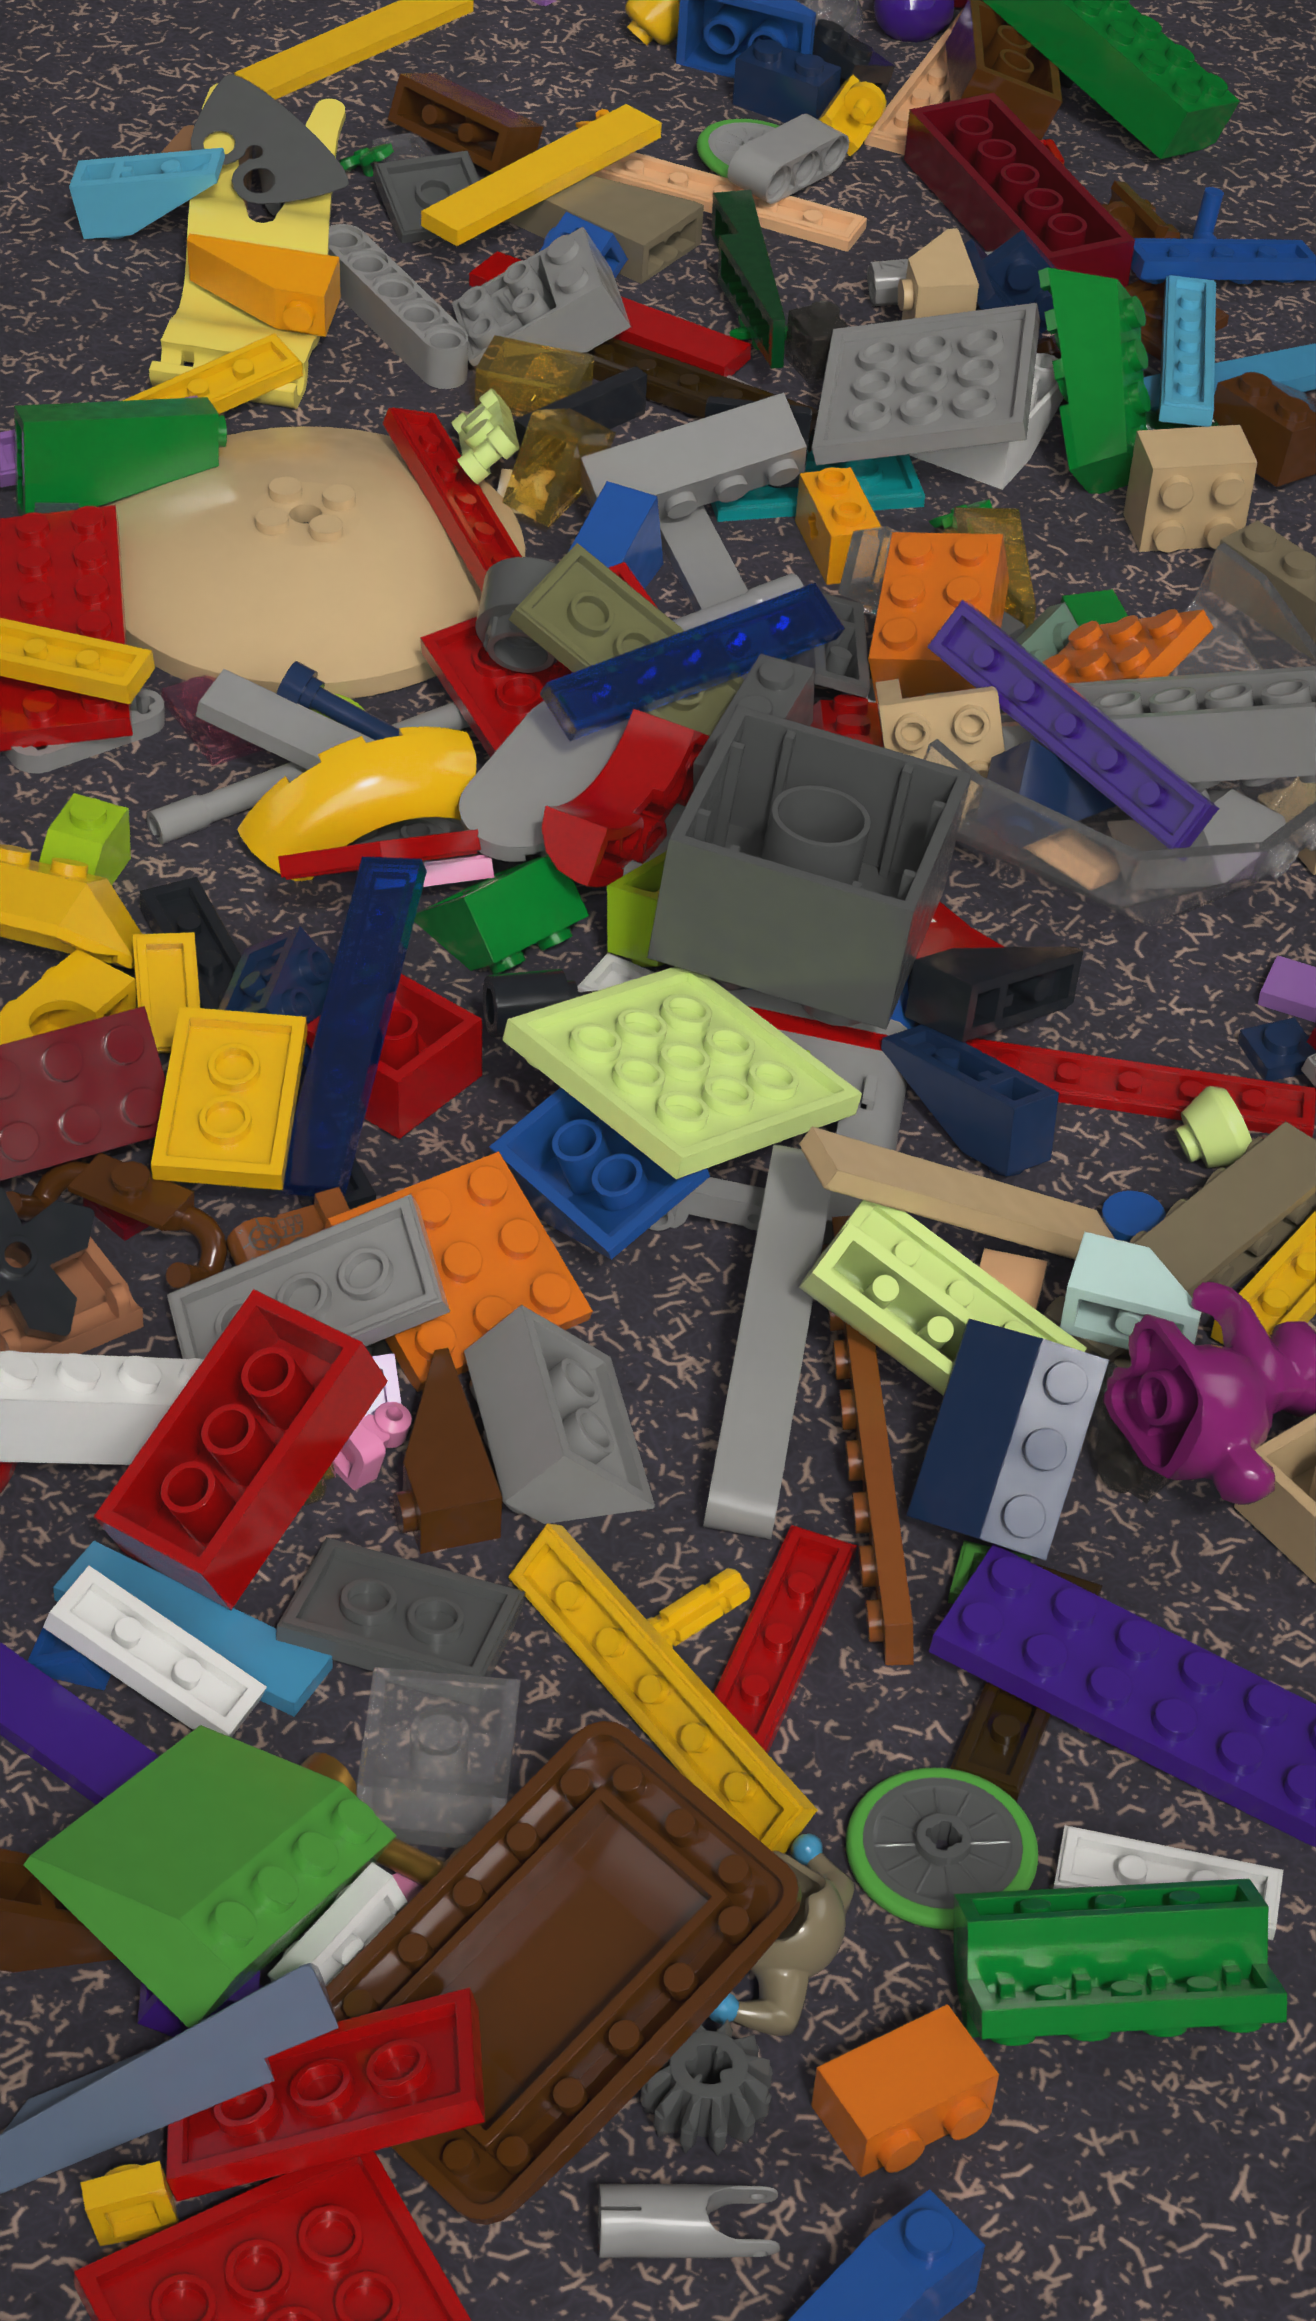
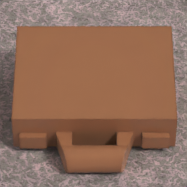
(101, 1311)

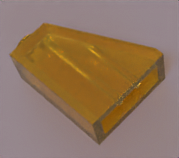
(549, 463)

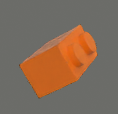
(905, 2092)

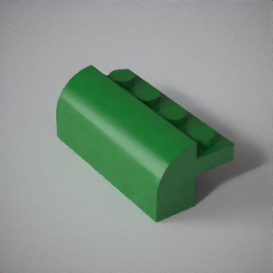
(1115, 1961)

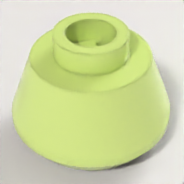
(1213, 1129)

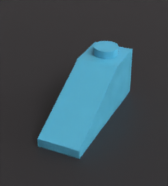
(130, 192)

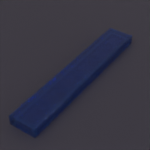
(690, 661)
(353, 1025)

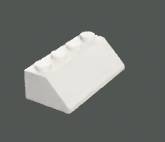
(84, 1405)

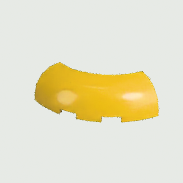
(361, 790)

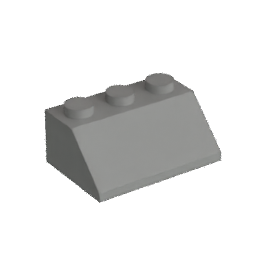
(555, 1422)

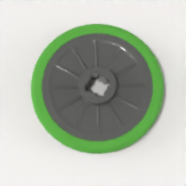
(896, 1851)

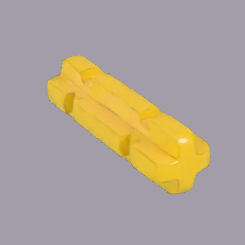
(701, 1607)

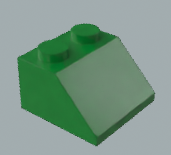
(505, 915)

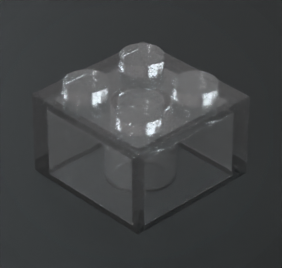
(438, 1753)

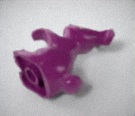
(1212, 1405)

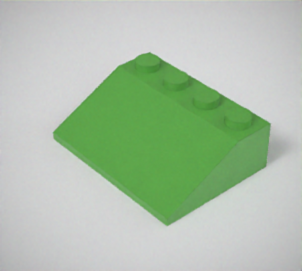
(209, 1865)

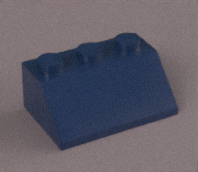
(1007, 1438)

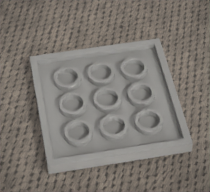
(927, 384)

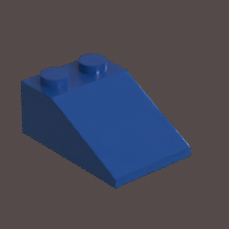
(720, 30)
(588, 1175)

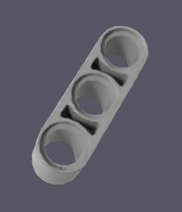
(788, 158)

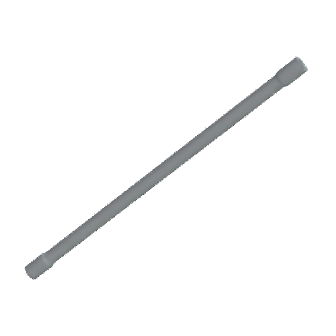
(201, 810)

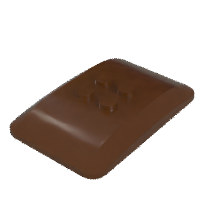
(595, 1943)

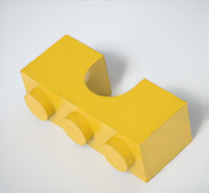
(68, 995)

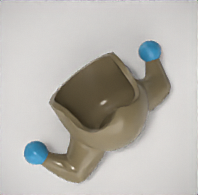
(801, 1949)

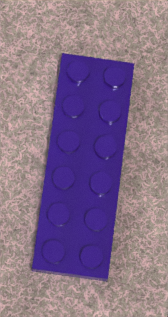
(1137, 1688)

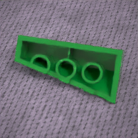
(1098, 374)

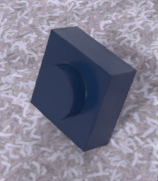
(1276, 1048)

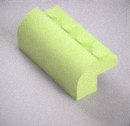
(914, 1292)

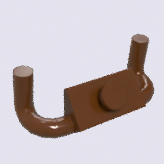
(132, 1192)

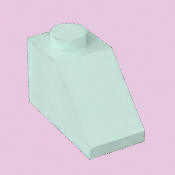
(1119, 1285)

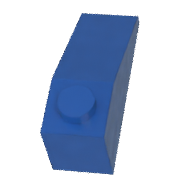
(904, 2270)

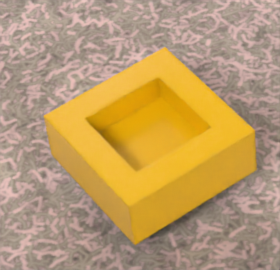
(129, 2203)

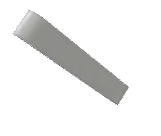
(768, 1350)

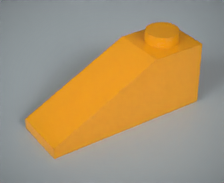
(269, 282)

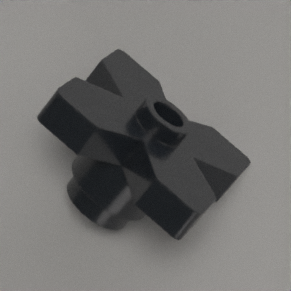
(46, 1241)

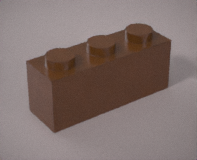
(462, 120)

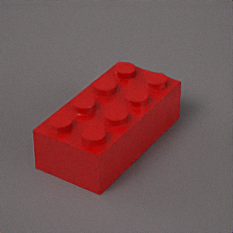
(242, 1448)

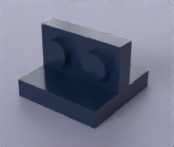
(1011, 275)

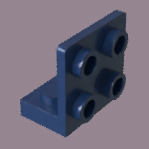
(281, 978)

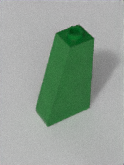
(111, 448)

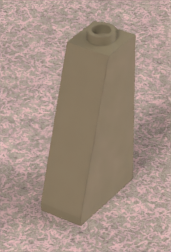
(647, 224)

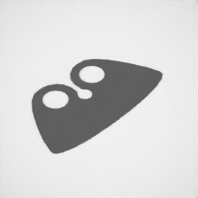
(290, 150)

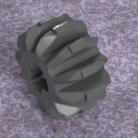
(728, 2104)

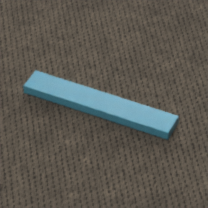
(1188, 351)

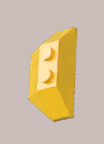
(63, 908)

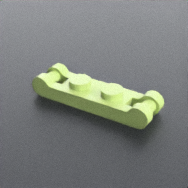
(485, 435)

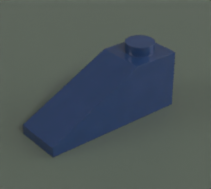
(977, 1099)

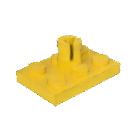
(229, 1098)

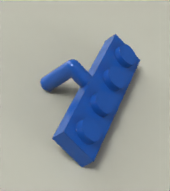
(1221, 258)

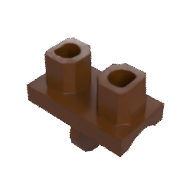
(1137, 214)

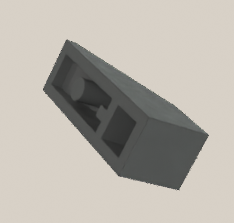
(844, 661)

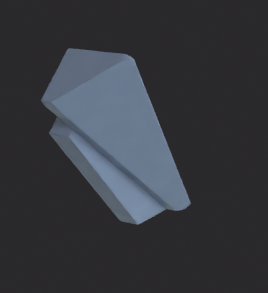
(168, 2082)

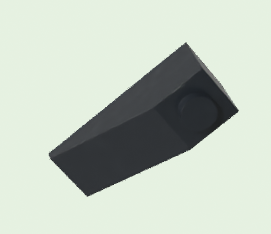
(990, 988)

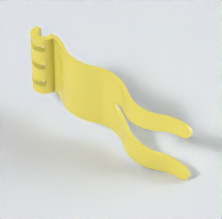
(211, 326)

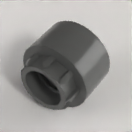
(503, 590)

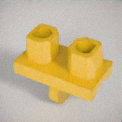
(855, 111)

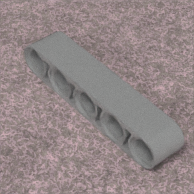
(399, 309)

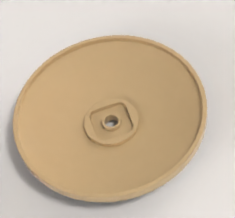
(240, 583)

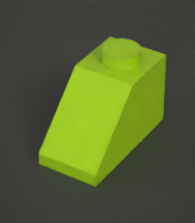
(91, 834)

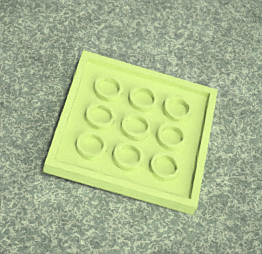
(681, 1069)

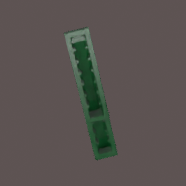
(747, 272)

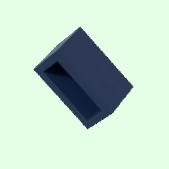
(783, 81)

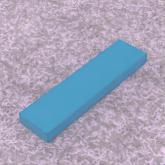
(248, 1643)

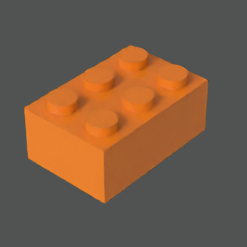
(920, 591)

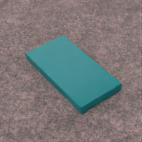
(884, 480)

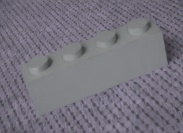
(705, 458)

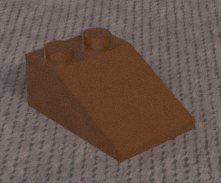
(1276, 424)

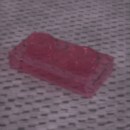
(213, 742)

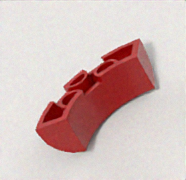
(626, 804)

